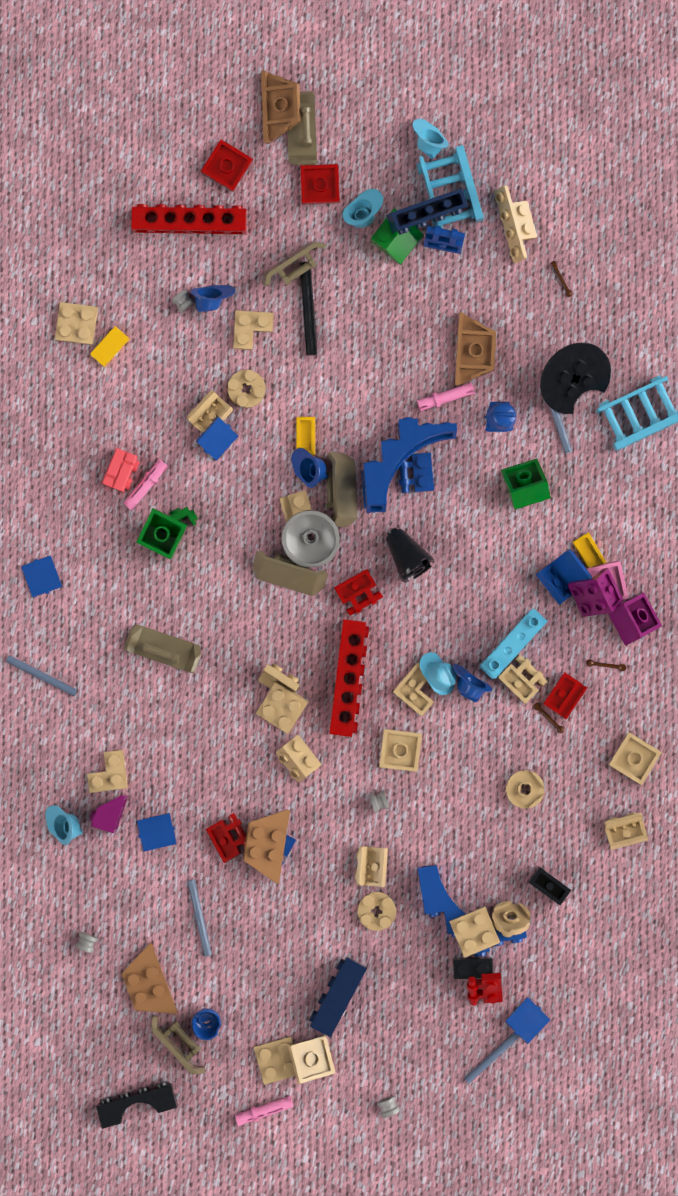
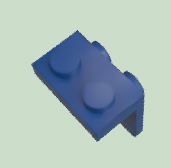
(560, 573)

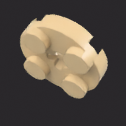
(249, 378)
(526, 778)
(370, 902)
(510, 927)

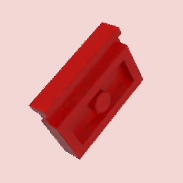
(565, 695)

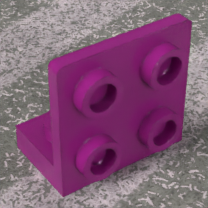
(596, 594)

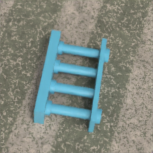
(462, 176)
(639, 432)
(513, 643)

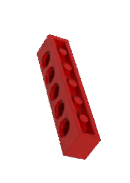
(198, 226)
(349, 628)

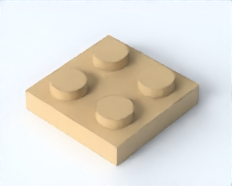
(76, 323)
(282, 707)
(400, 750)
(634, 758)
(474, 931)
(311, 1059)
(275, 1060)

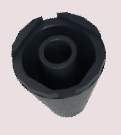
(407, 555)

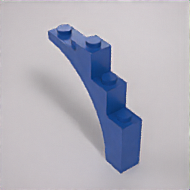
(394, 452)
(437, 900)

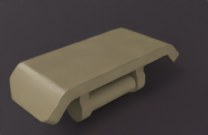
(302, 137)
(304, 250)
(342, 489)
(288, 574)
(163, 648)
(184, 1060)

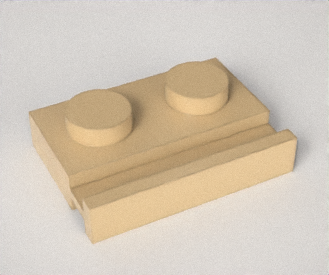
(294, 504)

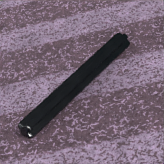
(308, 312)

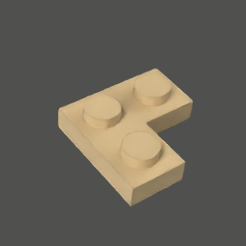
(246, 323)
(410, 691)
(115, 774)

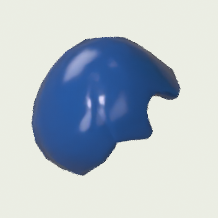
(200, 1028)

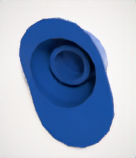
(210, 297)
(500, 417)
(308, 468)
(469, 685)

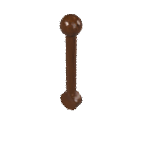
(568, 293)
(622, 667)
(560, 729)

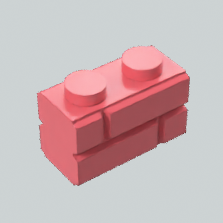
(120, 470)

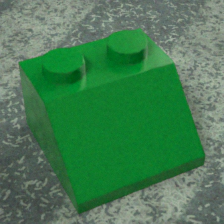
(395, 245)
(526, 483)
(162, 533)

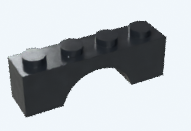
(160, 1097)

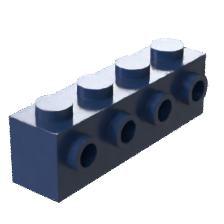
(428, 210)
(338, 996)

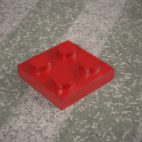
(227, 165)
(320, 184)

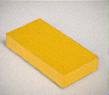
(109, 346)
(305, 434)
(588, 551)

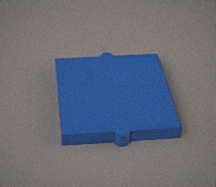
(217, 438)
(41, 576)
(156, 832)
(527, 1020)

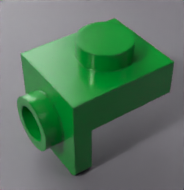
(184, 513)

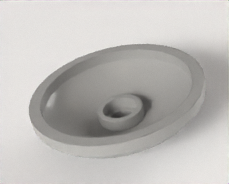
(308, 551)

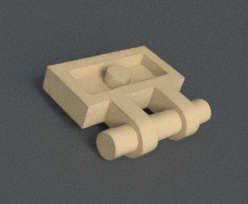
(518, 683)

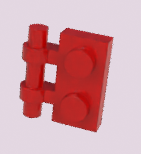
(356, 586)
(223, 839)
(487, 988)

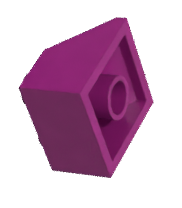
(634, 619)
(109, 814)

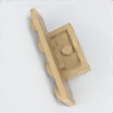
(516, 222)

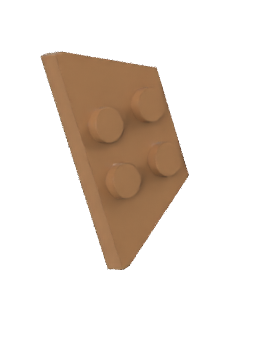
(279, 105)
(474, 350)
(266, 844)
(147, 984)

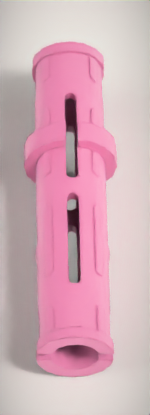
(444, 397)
(147, 482)
(259, 1112)

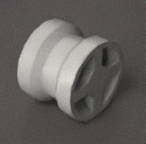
(183, 301)
(379, 801)
(86, 942)
(388, 1107)

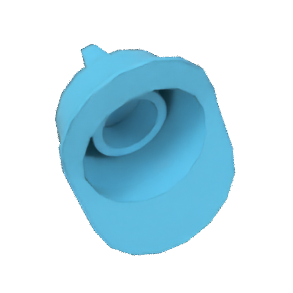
(429, 138)
(363, 209)
(437, 673)
(62, 825)

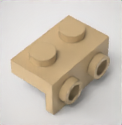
(208, 410)
(273, 673)
(298, 758)
(625, 830)
(371, 866)

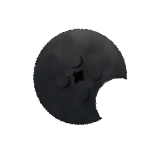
(572, 373)

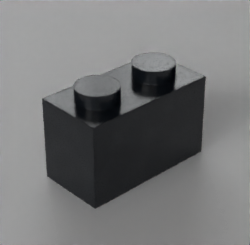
(549, 885)
(471, 966)

